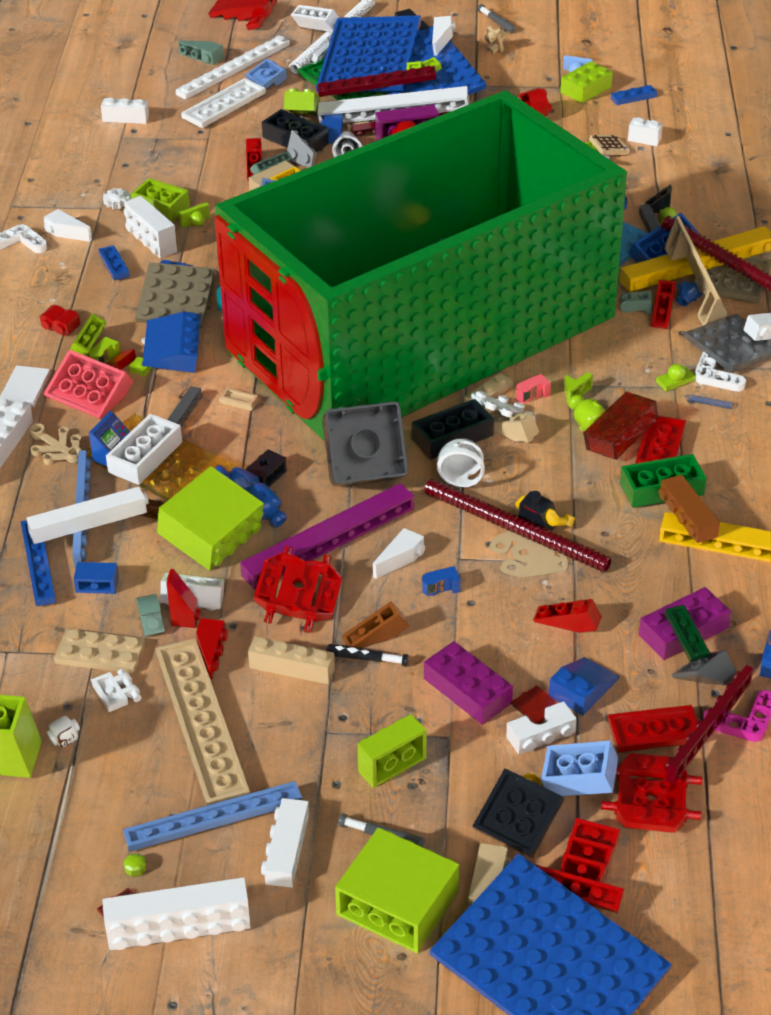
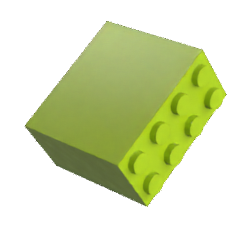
(210, 518)
(18, 737)
(397, 889)

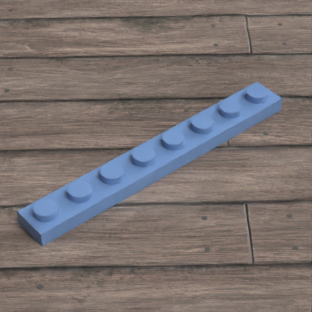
(82, 490)
(209, 816)

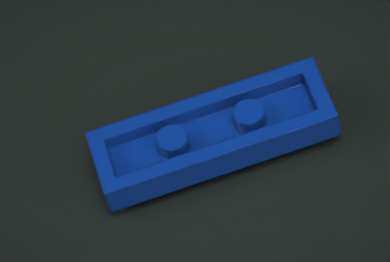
(633, 95)
(114, 262)

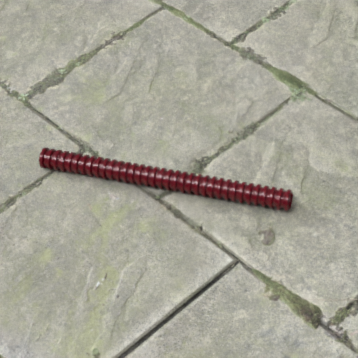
(724, 256)
(518, 525)

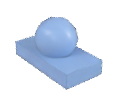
(571, 63)

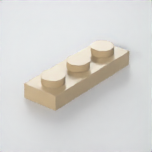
(493, 387)

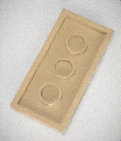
(99, 651)

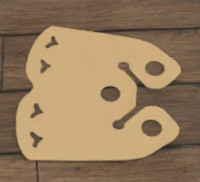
(539, 559)

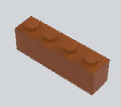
(689, 509)

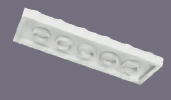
(223, 103)

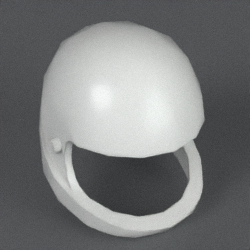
(460, 460)

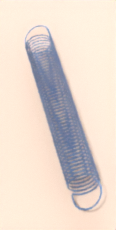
(709, 402)

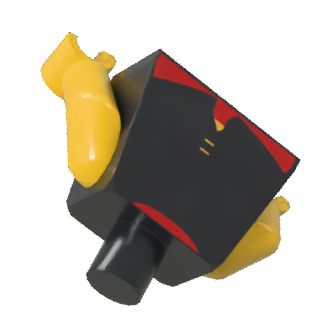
(541, 511)

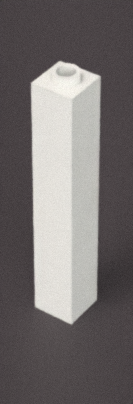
(87, 515)

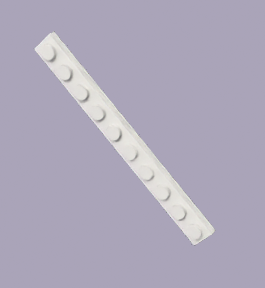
(232, 67)

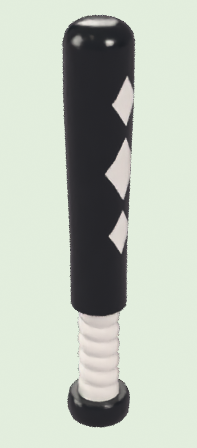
(365, 654)

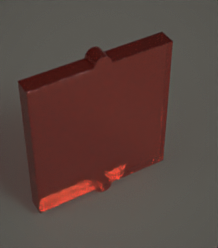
(533, 704)

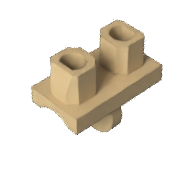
(495, 39)

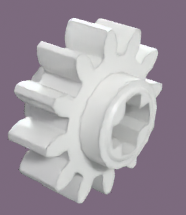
(115, 198)

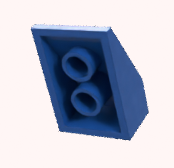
(581, 684)

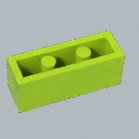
(88, 335)

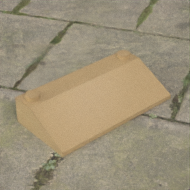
(681, 246)

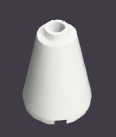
(344, 143)

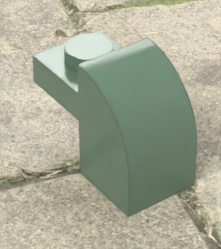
(150, 614)

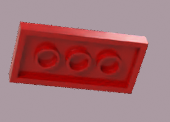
(661, 439)
(652, 728)

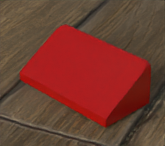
(122, 359)

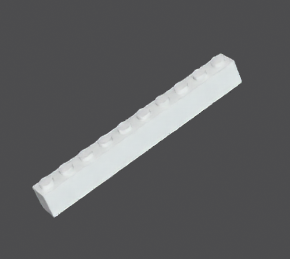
(364, 108)

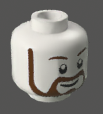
(63, 731)

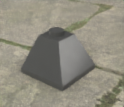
(710, 670)

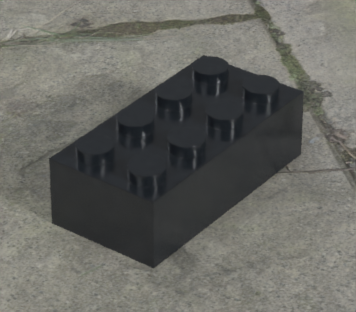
(279, 126)
(461, 421)

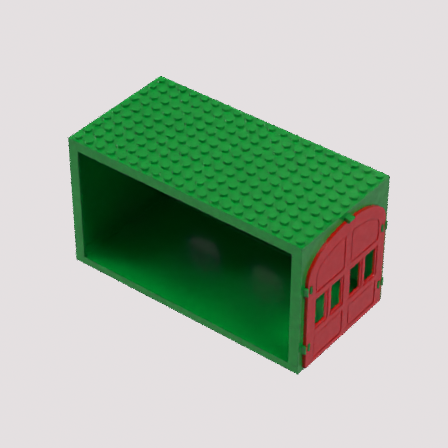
(356, 302)

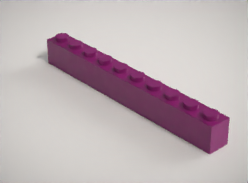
(335, 530)

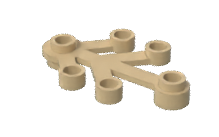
(70, 454)

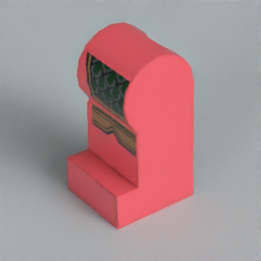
(533, 388)

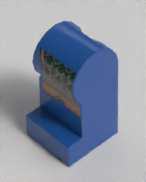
(441, 581)

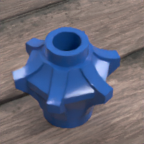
(687, 293)

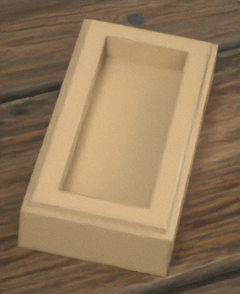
(239, 399)

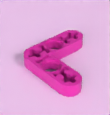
(751, 723)

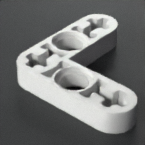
(23, 234)
(731, 381)

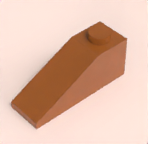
(378, 627)

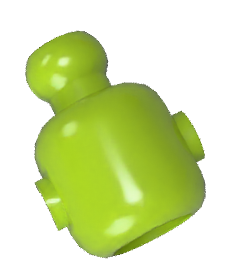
(585, 410)

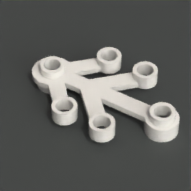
(499, 403)

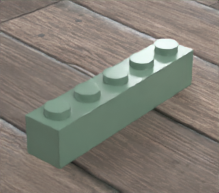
(270, 162)

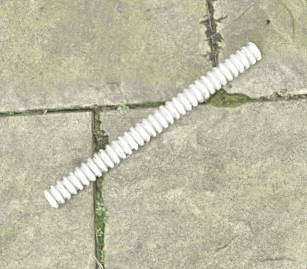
(306, 57)

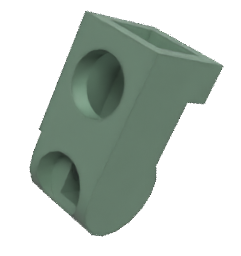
(636, 302)

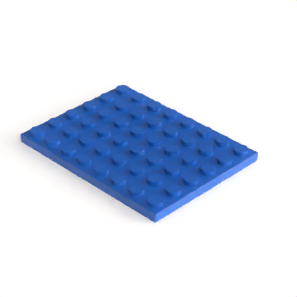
(370, 48)
(455, 68)
(547, 950)

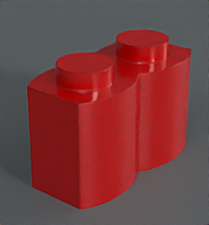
(60, 320)

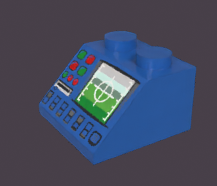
(106, 436)

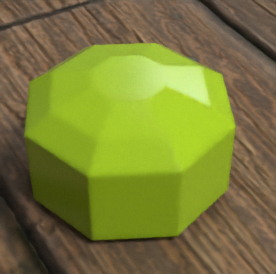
(135, 865)

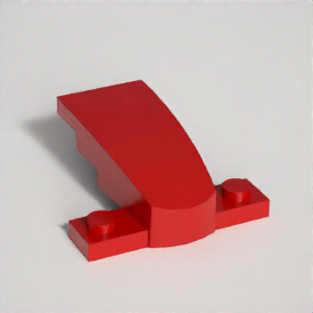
(244, 9)
(587, 863)

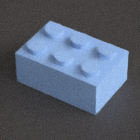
(580, 768)

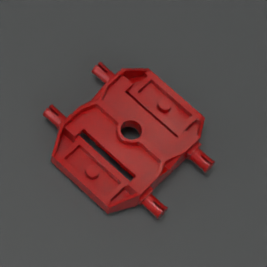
(293, 600)
(636, 811)

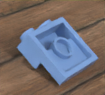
(267, 74)

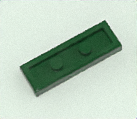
(687, 633)

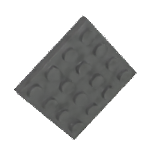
(729, 343)

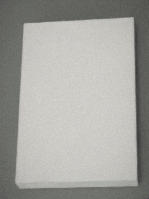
(25, 384)

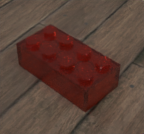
(621, 425)

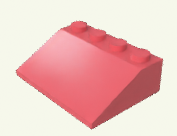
(88, 385)

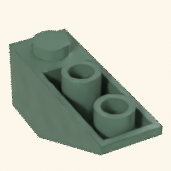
(201, 50)

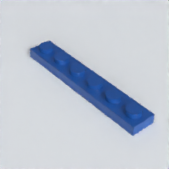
(38, 569)

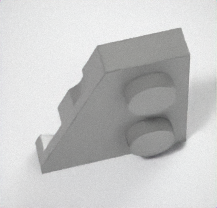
(300, 150)

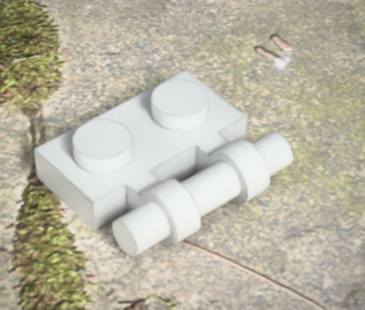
(110, 692)

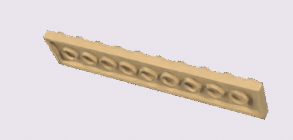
(202, 722)

